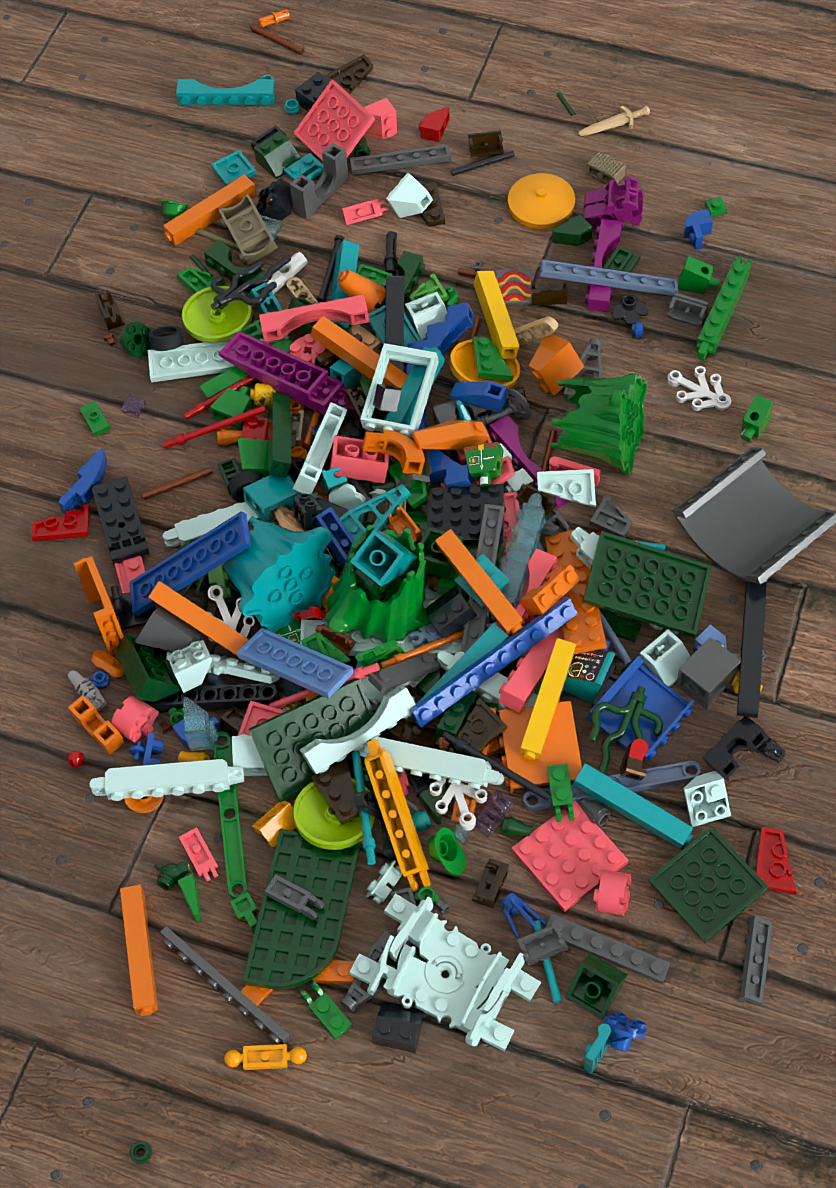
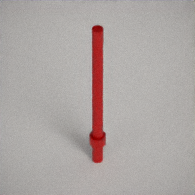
(201, 406)
(181, 439)

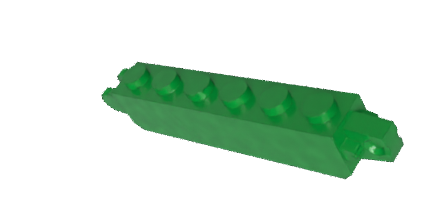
(723, 308)

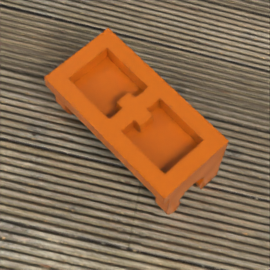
(402, 521)

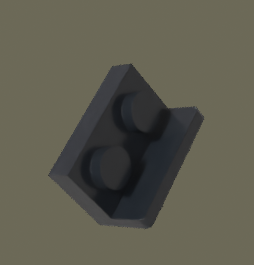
(304, 509)

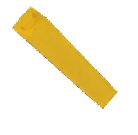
(496, 314)
(547, 699)

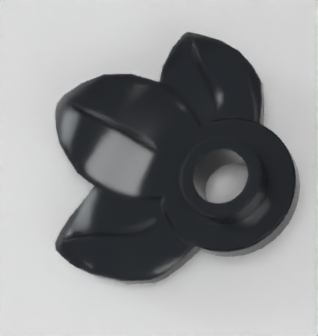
(629, 310)

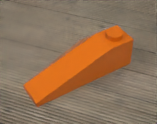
(451, 435)

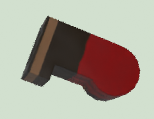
(634, 759)

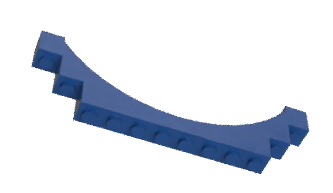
(442, 336)

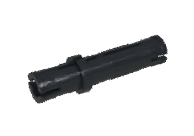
(390, 259)

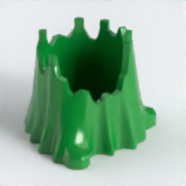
(606, 419)
(396, 614)

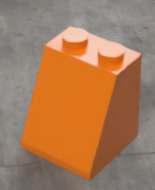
(554, 362)

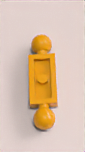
(265, 1057)

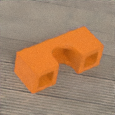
(558, 583)
(100, 730)

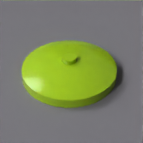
(216, 325)
(320, 826)

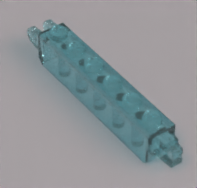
(521, 547)

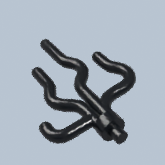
(235, 292)

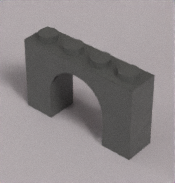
(306, 196)

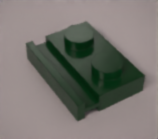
(622, 260)

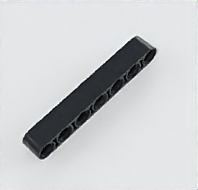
(395, 314)
(221, 694)

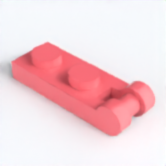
(561, 464)

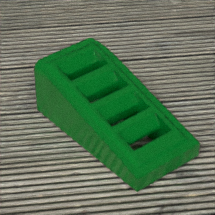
(189, 891)

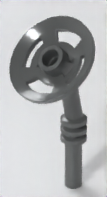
(513, 407)

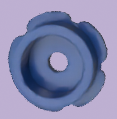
(638, 329)
(100, 684)

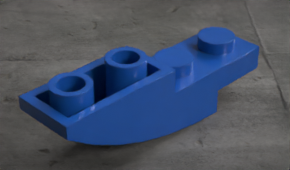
(89, 475)

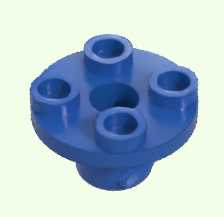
(624, 1030)

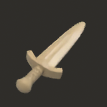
(621, 119)

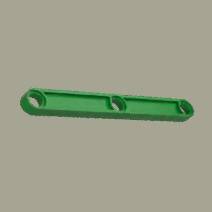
(231, 827)

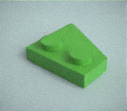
(429, 287)

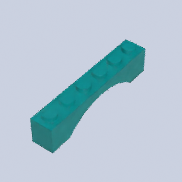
(256, 93)

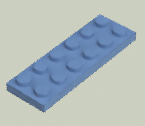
(295, 663)

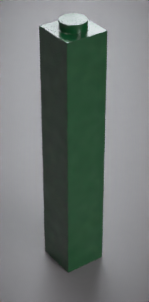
(279, 435)

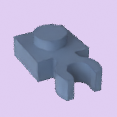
(426, 635)

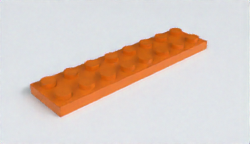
(585, 627)

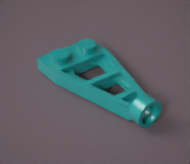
(351, 518)

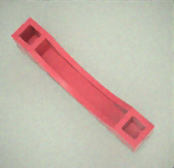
(280, 323)
(538, 568)

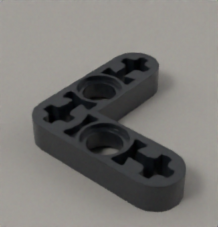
(367, 803)

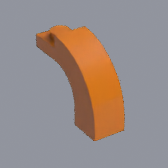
(398, 446)

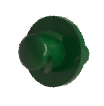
(135, 339)

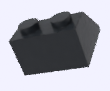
(450, 612)
(398, 1027)

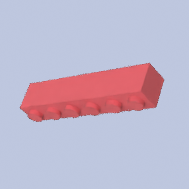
(529, 673)

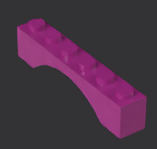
(609, 239)
(507, 433)

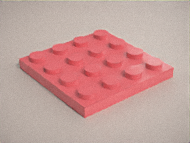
(334, 119)
(568, 856)

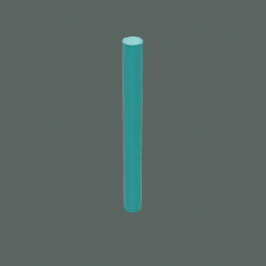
(549, 972)

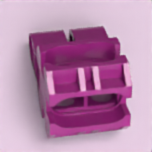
(615, 203)

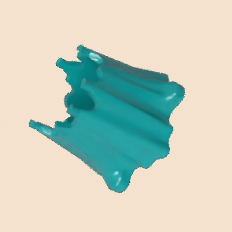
(281, 573)

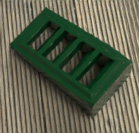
(228, 474)

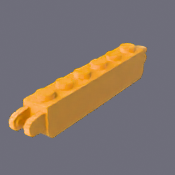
(396, 815)

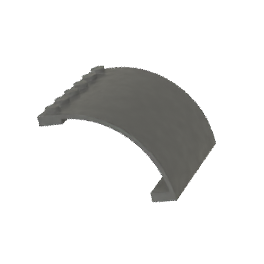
(750, 520)

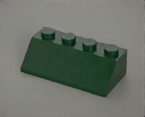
(146, 670)

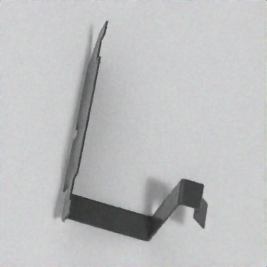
(427, 471)

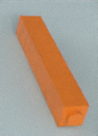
(208, 210)
(354, 352)
(479, 582)
(197, 618)
(139, 950)

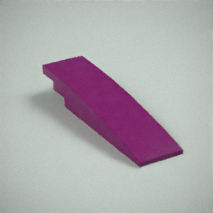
(285, 372)

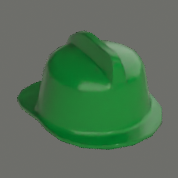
(172, 208)
(446, 850)

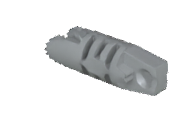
(85, 687)

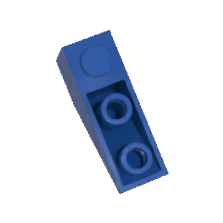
(481, 393)

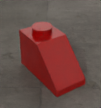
(434, 124)

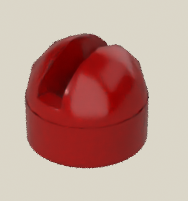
(75, 759)

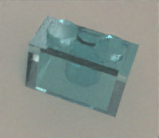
(198, 727)

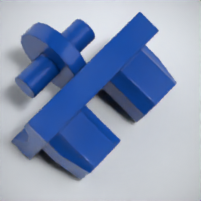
(151, 745)

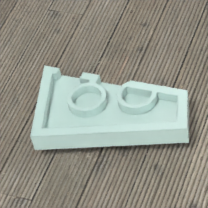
(569, 485)

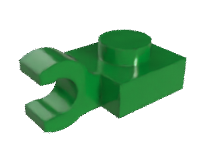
(244, 909)

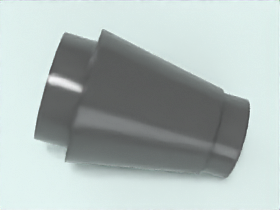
(595, 812)

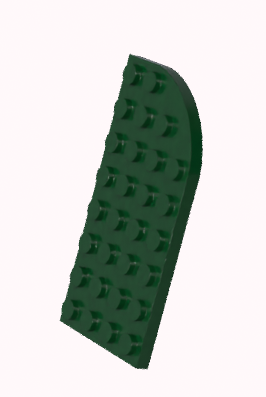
(286, 943)

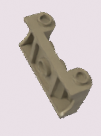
(248, 230)

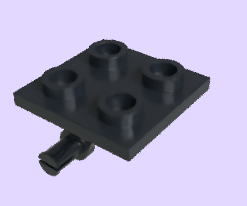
(123, 608)

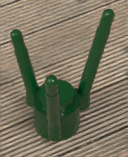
(200, 585)

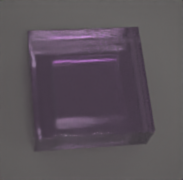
(133, 405)

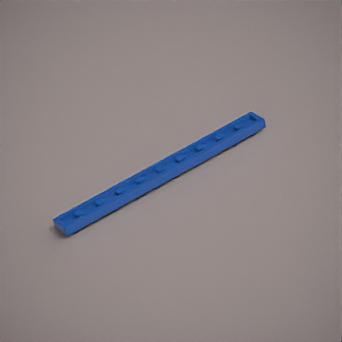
(493, 662)

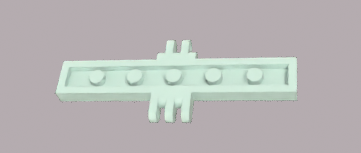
(235, 667)

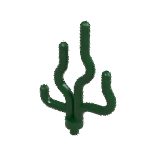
(632, 712)

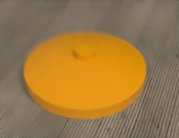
(541, 201)
(464, 369)

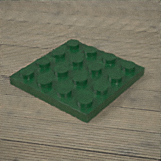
(708, 884)

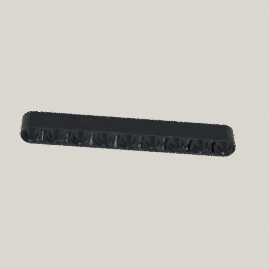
(751, 650)

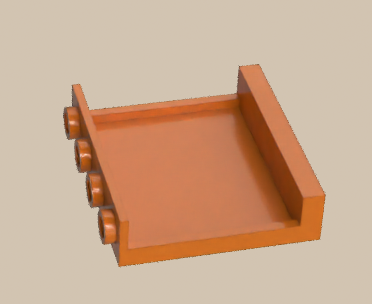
(94, 592)
(559, 747)

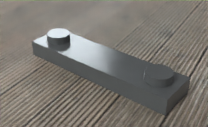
(404, 672)

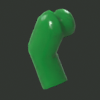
(453, 297)

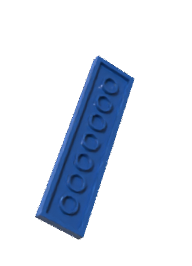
(192, 561)

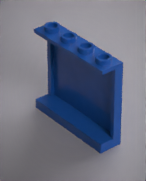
(659, 700)

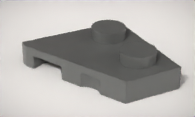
(611, 518)

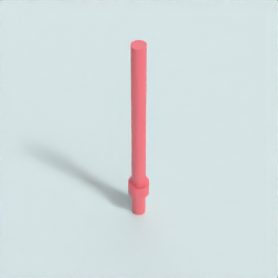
(359, 673)

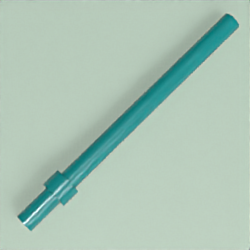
(368, 841)

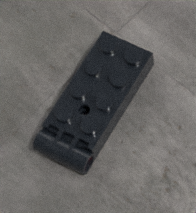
(120, 520)

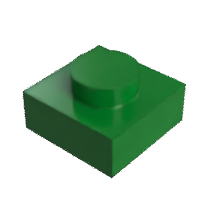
(716, 206)

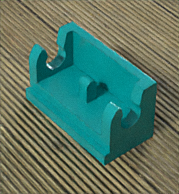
(329, 481)

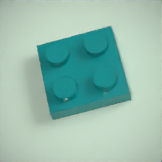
(233, 167)
(492, 571)

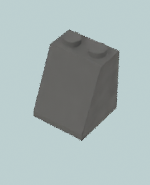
(167, 632)
(708, 672)

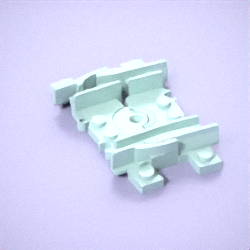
(470, 970)

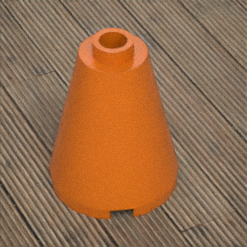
(356, 285)

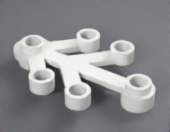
(700, 391)
(231, 622)
(458, 791)

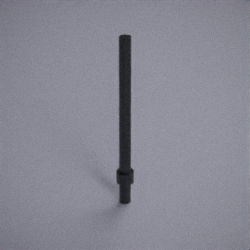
(461, 745)

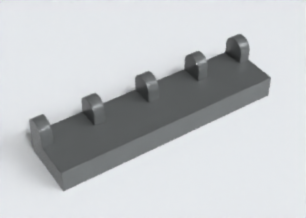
(755, 960)

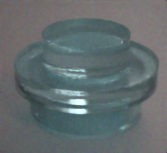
(461, 834)

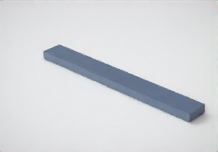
(608, 277)

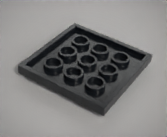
(463, 509)

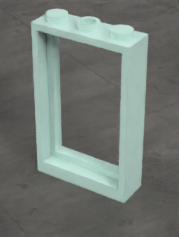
(406, 355)

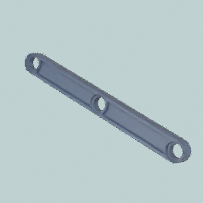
(654, 778)

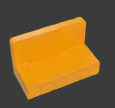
(277, 818)

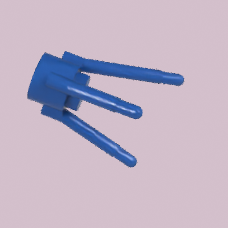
(514, 906)

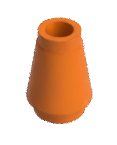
(227, 436)

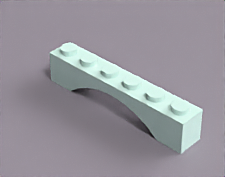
(319, 449)
(393, 707)

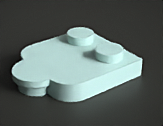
(348, 498)

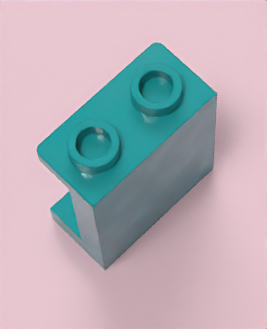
(269, 495)

